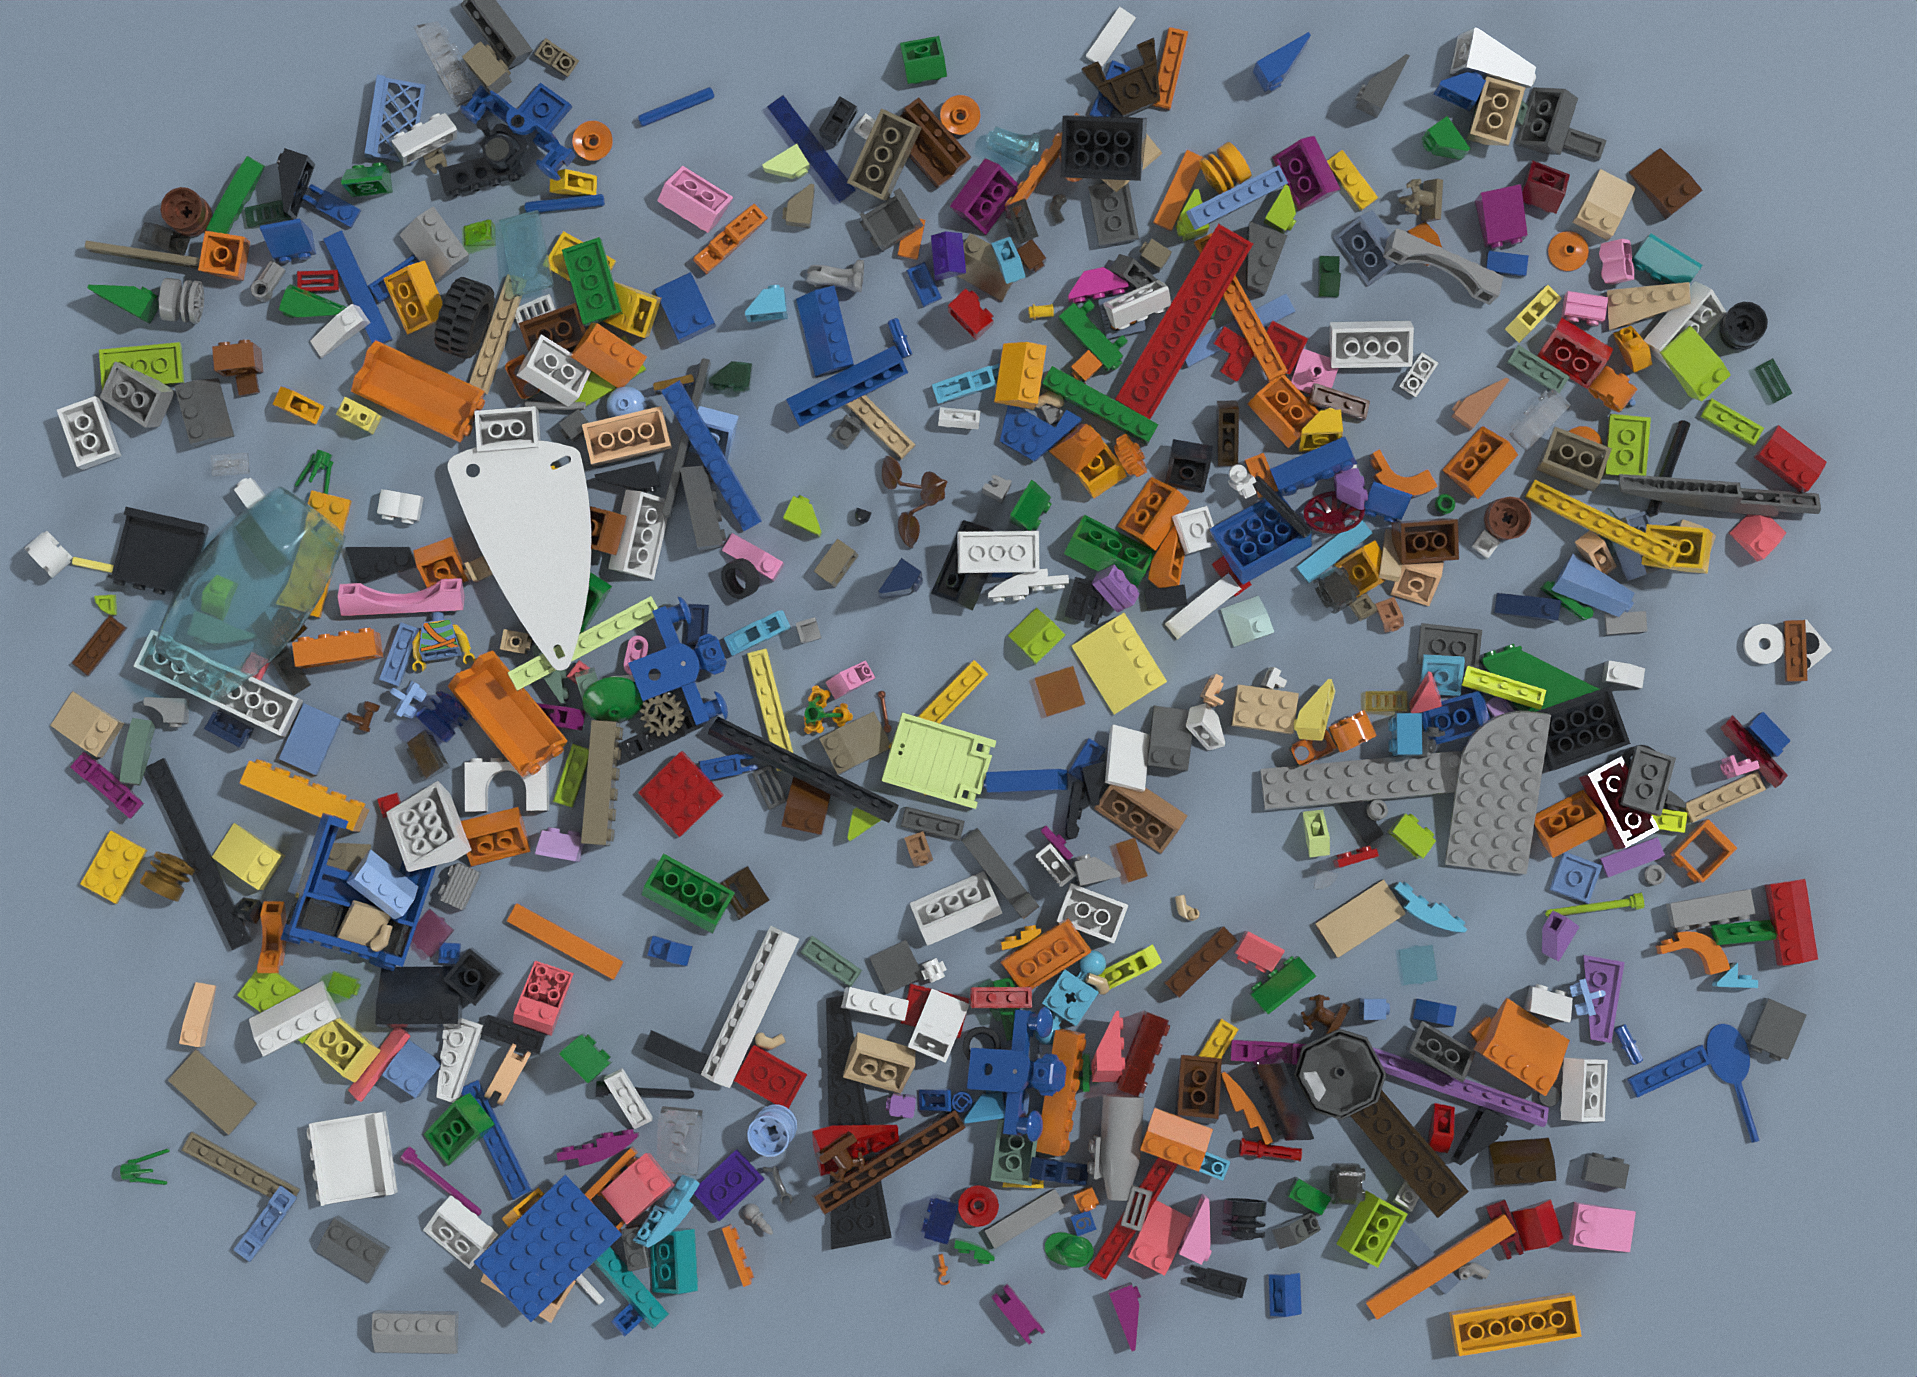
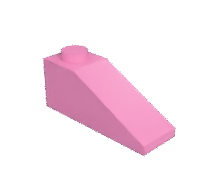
(763, 561)

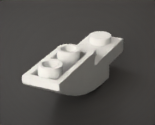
(1019, 585)

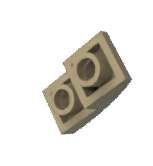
(556, 57)

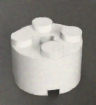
(47, 554)

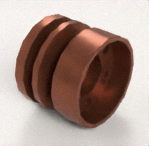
(179, 204)
(1517, 524)

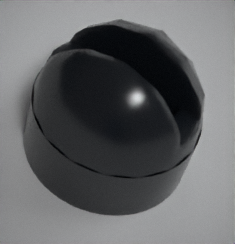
(862, 515)

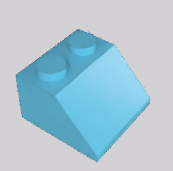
(768, 305)

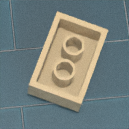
(1264, 709)

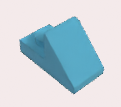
(1730, 979)

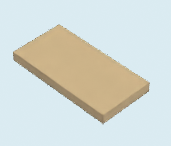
(1360, 918)

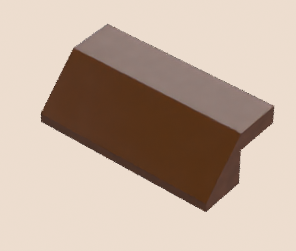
(935, 148)

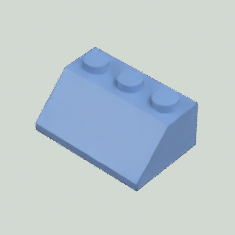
(383, 885)

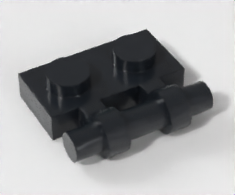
(1079, 601)

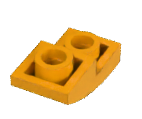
(1027, 935)

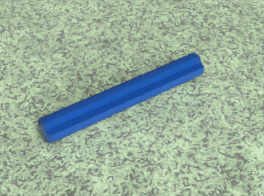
(676, 106)
(565, 203)

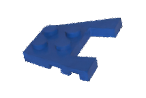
(1031, 434)

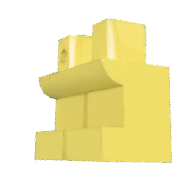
(358, 415)

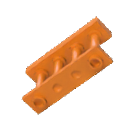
(627, 1159)

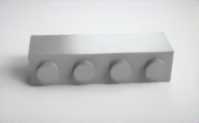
(1710, 908)

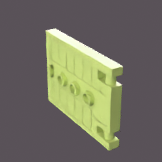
(937, 760)

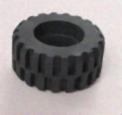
(464, 317)

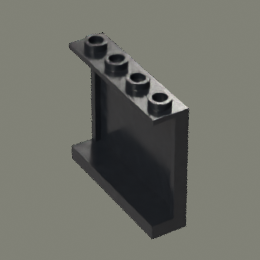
(156, 550)

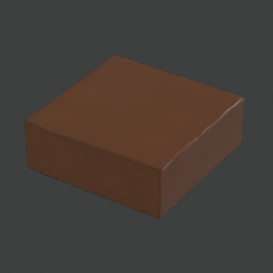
(247, 384)

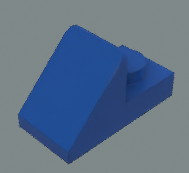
(670, 951)

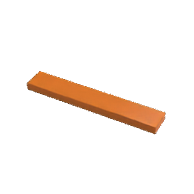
(565, 941)

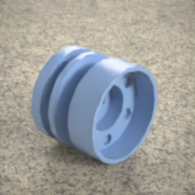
(767, 1139)

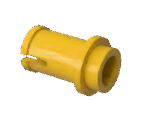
(1040, 311)

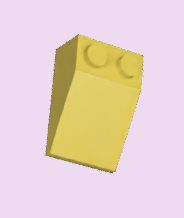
(248, 857)
(343, 1048)

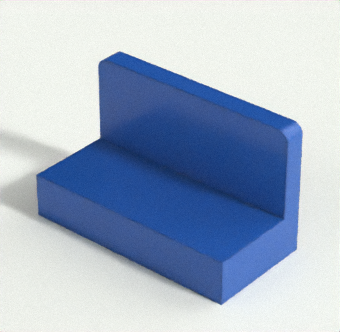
(1768, 734)
(1285, 1294)

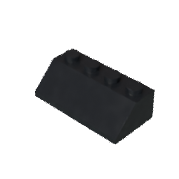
(956, 587)

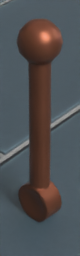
(887, 728)

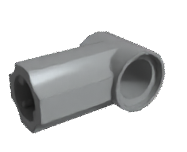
(269, 280)

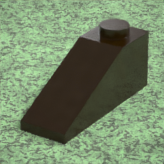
(1227, 432)

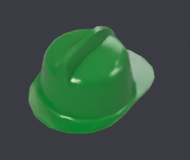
(1069, 1249)

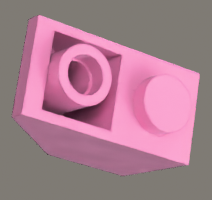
(850, 679)

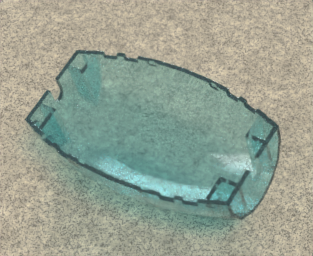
(249, 591)

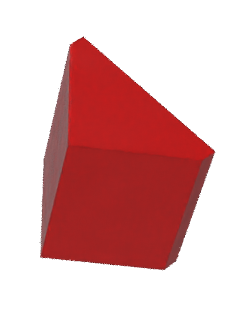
(1537, 1225)

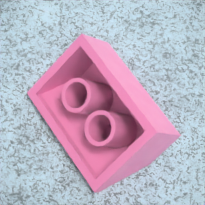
(694, 199)

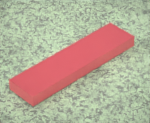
(389, 1050)

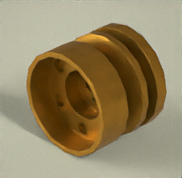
(167, 876)

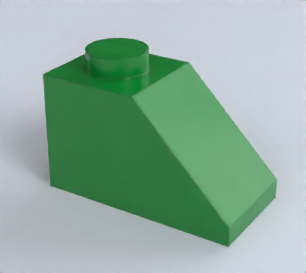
(1308, 1196)

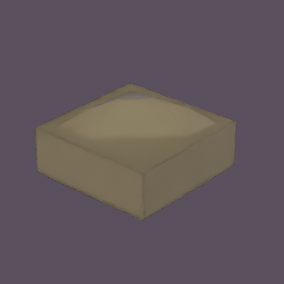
(1363, 607)

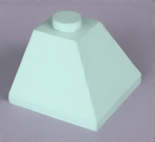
(1247, 621)

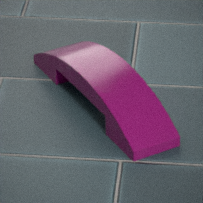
(107, 784)
(1253, 1050)

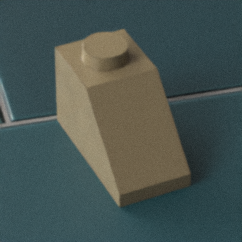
(800, 208)

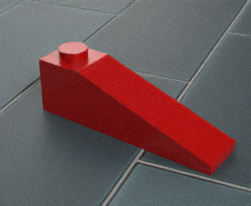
(868, 1138)

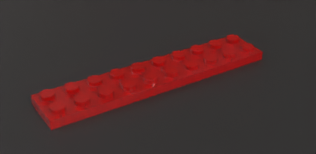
(1184, 321)

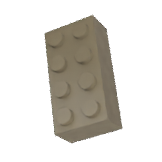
(884, 154)

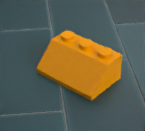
(414, 296)
(1020, 374)

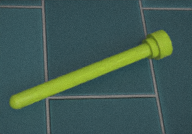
(1635, 901)

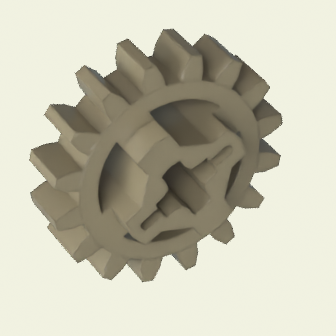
(664, 722)

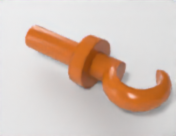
(942, 1269)

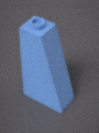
(1592, 587)

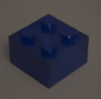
(941, 1218)

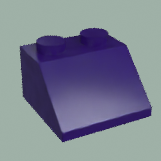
(947, 255)

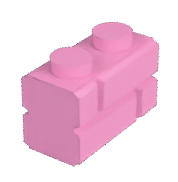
(1584, 308)

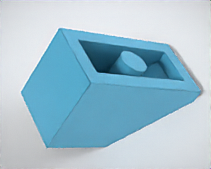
(1008, 260)

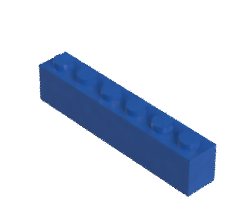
(847, 386)

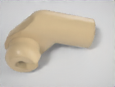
(1050, 398)
(1184, 910)
(382, 939)
(1099, 982)
(769, 1043)

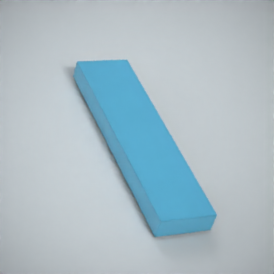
(1333, 551)

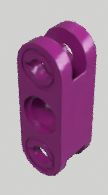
(1018, 1314)

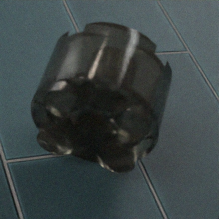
(1336, 589)
(1346, 1183)

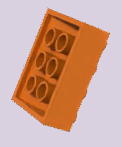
(1523, 1046)

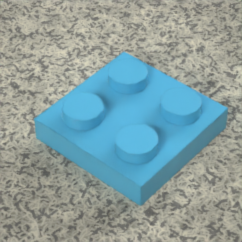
(1446, 672)

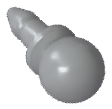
(752, 1213)

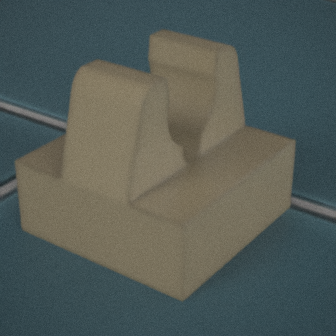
(435, 157)

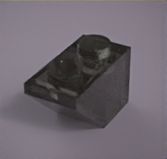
(163, 239)

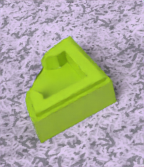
(107, 603)

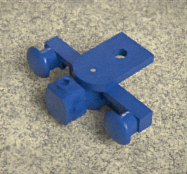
(681, 665)
(1016, 1072)

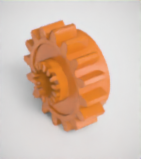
(1130, 456)

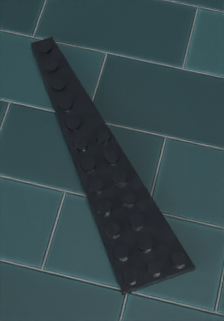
(865, 1215)

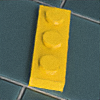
(1352, 180)

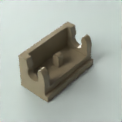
(836, 563)

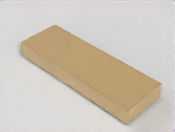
(1390, 565)

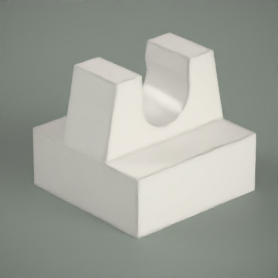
(1272, 679)

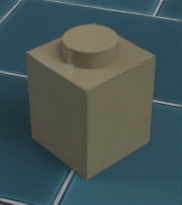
(1154, 254)

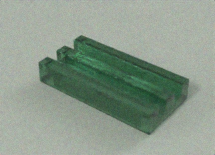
(1781, 379)

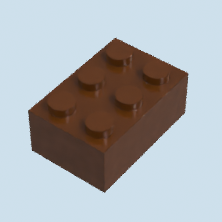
(560, 326)

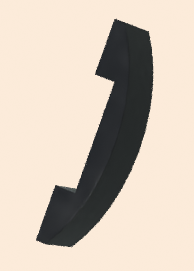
(648, 742)

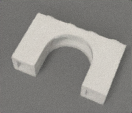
(479, 775)

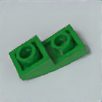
(982, 1254)

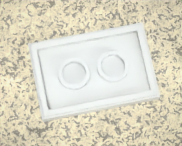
(1127, 758)

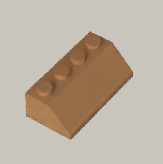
(1142, 815)

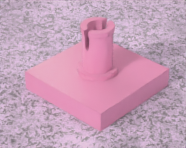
(1313, 369)

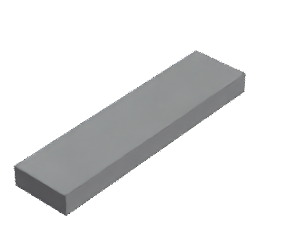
(1024, 1218)

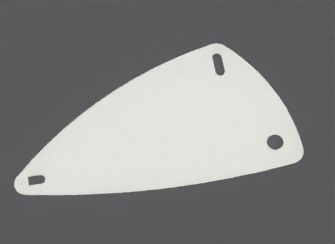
(533, 535)

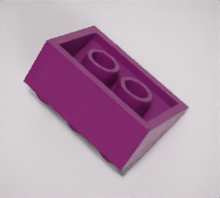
(1306, 172)
(985, 196)

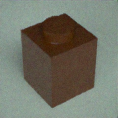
(1031, 256)

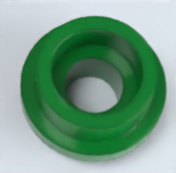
(1451, 504)

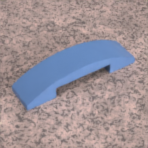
(265, 1224)

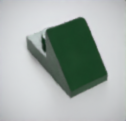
(1329, 276)

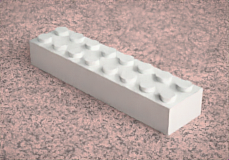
(252, 700)

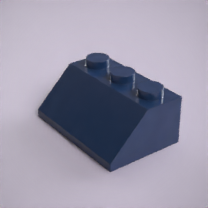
(901, 581)

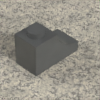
(1131, 272)

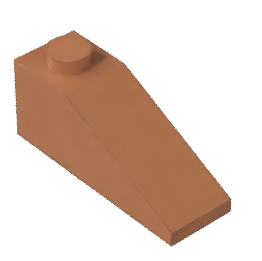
(1474, 406)

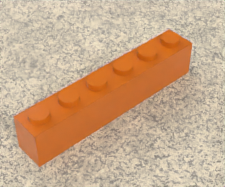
(1059, 1108)

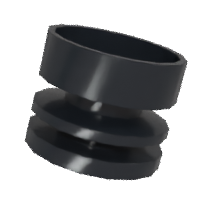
(1754, 324)
(1244, 1217)

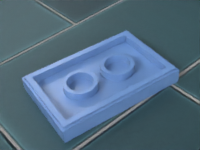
(310, 739)

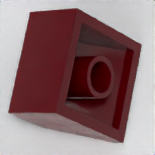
(1544, 187)

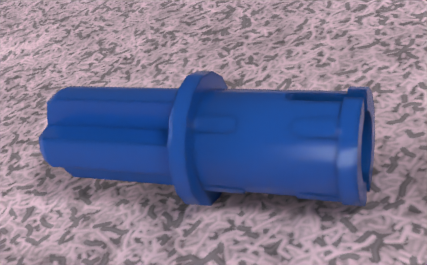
(899, 338)
(1628, 1044)

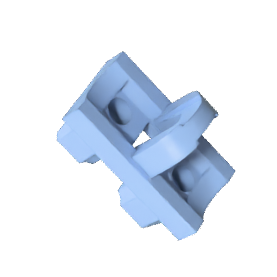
(412, 691)
(1586, 1007)

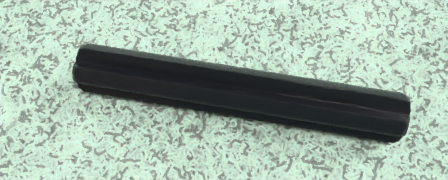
(1282, 507)

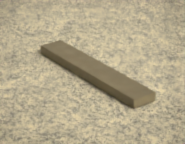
(142, 254)
(235, 1166)

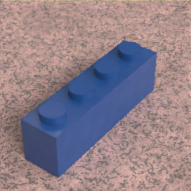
(1314, 466)

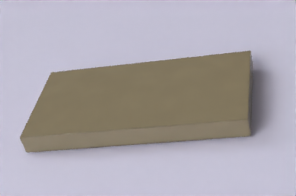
(212, 1092)

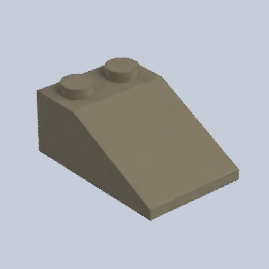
(855, 743)

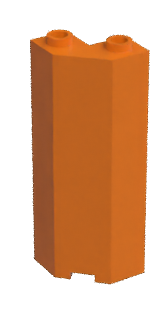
(418, 391)
(507, 715)

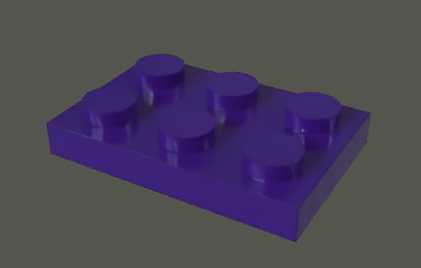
(728, 1185)

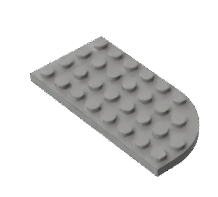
(1498, 793)

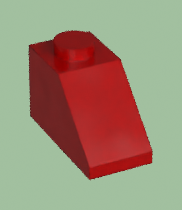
(1441, 1128)

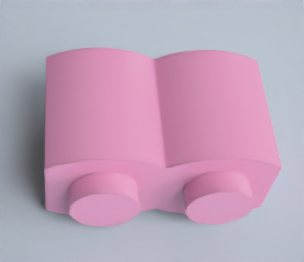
(1616, 261)

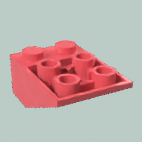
(542, 998)
(1107, 1061)

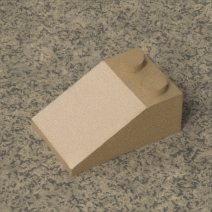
(1604, 205)
(87, 725)

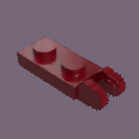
(1495, 1210)

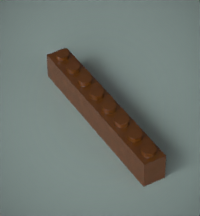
(889, 1161)

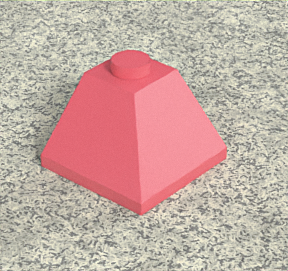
(1758, 535)

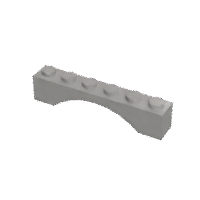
(1479, 281)

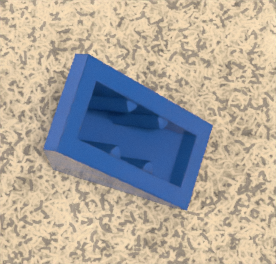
(1434, 1012)
(935, 1099)
(627, 1319)

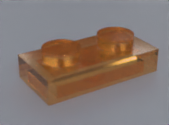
(1131, 860)

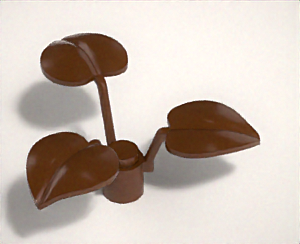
(931, 493)

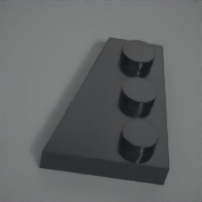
(379, 562)

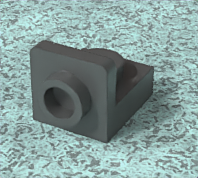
(847, 430)
(1428, 741)

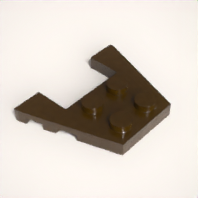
(1132, 89)

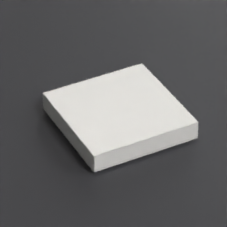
(1194, 530)

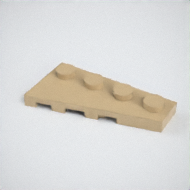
(1638, 303)

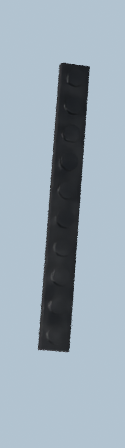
(803, 769)
(198, 853)

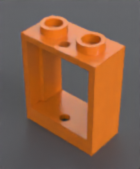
(1718, 837)

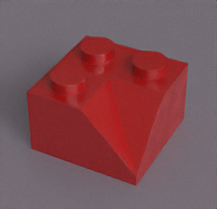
(969, 314)

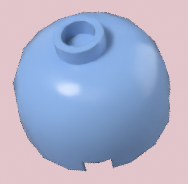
(625, 401)

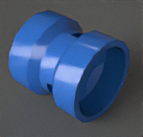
(959, 1100)

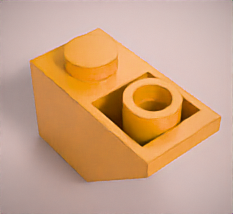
(1633, 348)

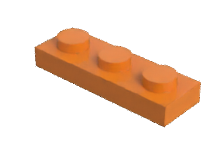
(738, 1255)

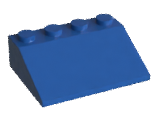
(1258, 540)

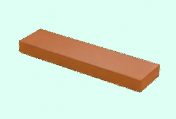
(1170, 66)
(1178, 191)

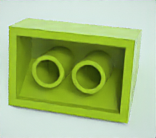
(1371, 1229)

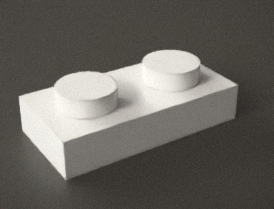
(959, 418)

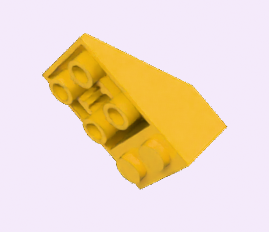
(638, 310)

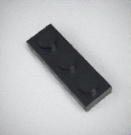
(513, 1033)

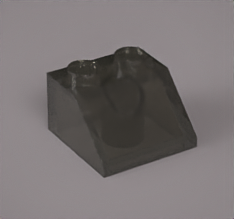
(427, 754)

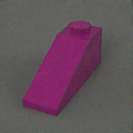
(564, 716)
(1127, 1308)

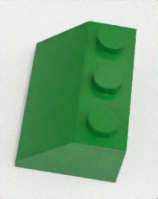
(1281, 984)

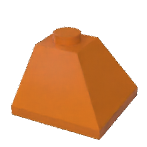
(1078, 447)

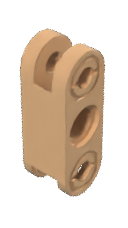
(507, 1074)

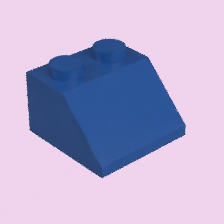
(1461, 89)
(1386, 502)

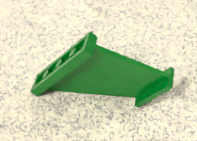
(1525, 668)

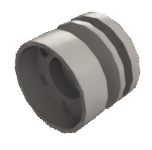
(181, 300)

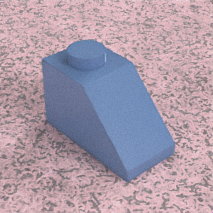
(1373, 1008)

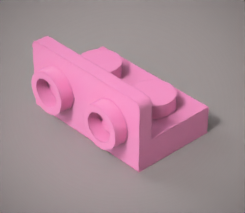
(1732, 769)

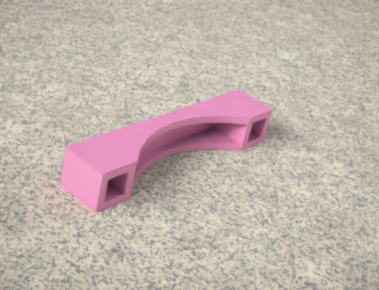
(361, 600)

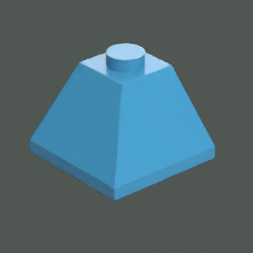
(987, 1107)

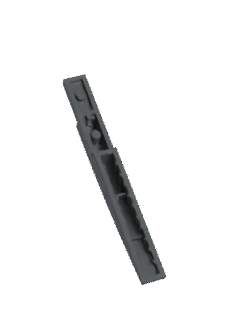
(1719, 495)

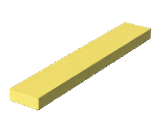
(769, 699)

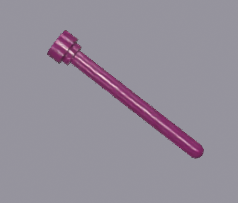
(410, 1157)

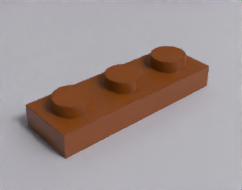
(1795, 650)

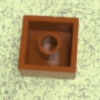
(237, 358)
(606, 530)

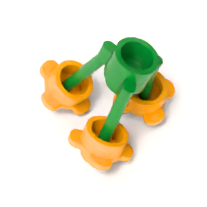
(815, 714)

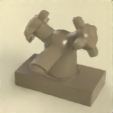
(1429, 198)

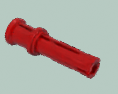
(1259, 1150)

